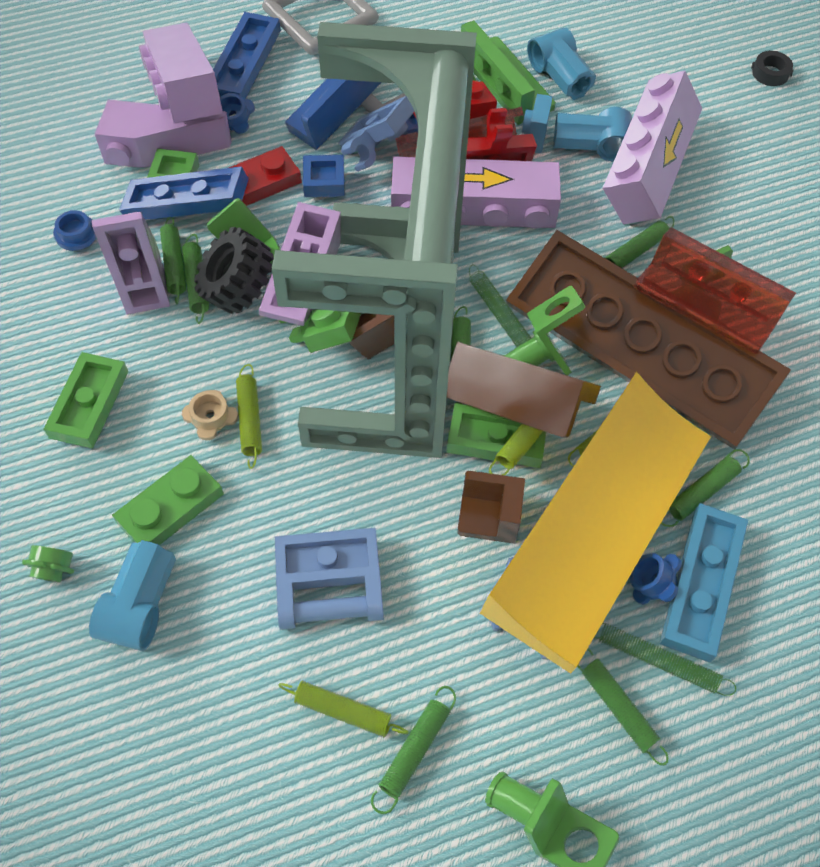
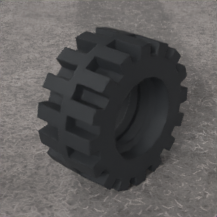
(233, 270)

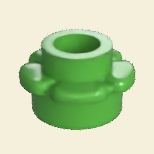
(48, 563)

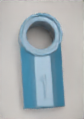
(559, 57)
(593, 132)
(131, 609)

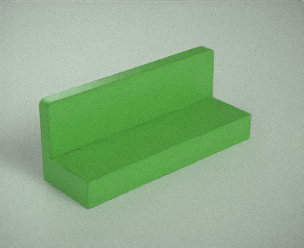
(504, 73)

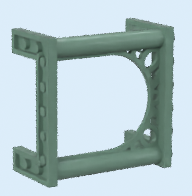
(419, 241)

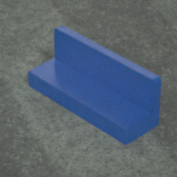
(328, 109)

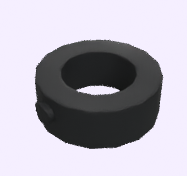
(774, 59)

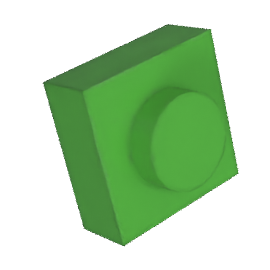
(173, 162)

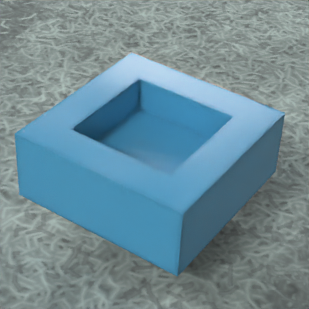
(536, 120)

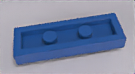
(245, 53)
(184, 193)

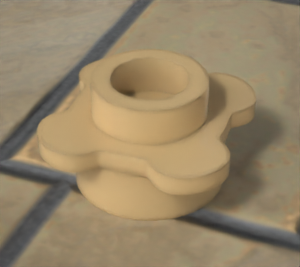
(205, 403)

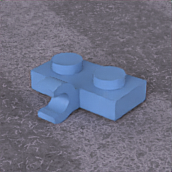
(373, 128)

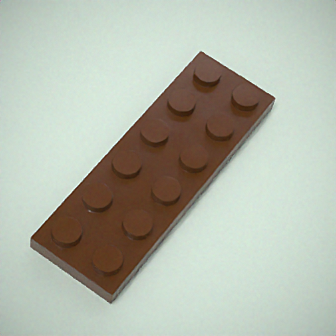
(630, 332)

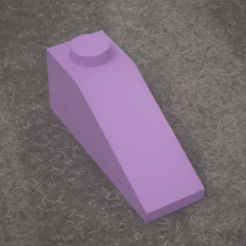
(134, 131)
(310, 231)
(133, 261)

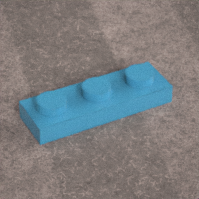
(704, 583)

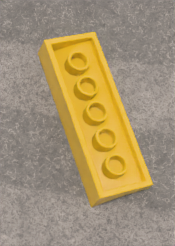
(596, 527)

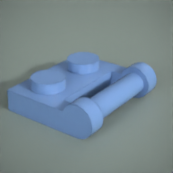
(327, 561)

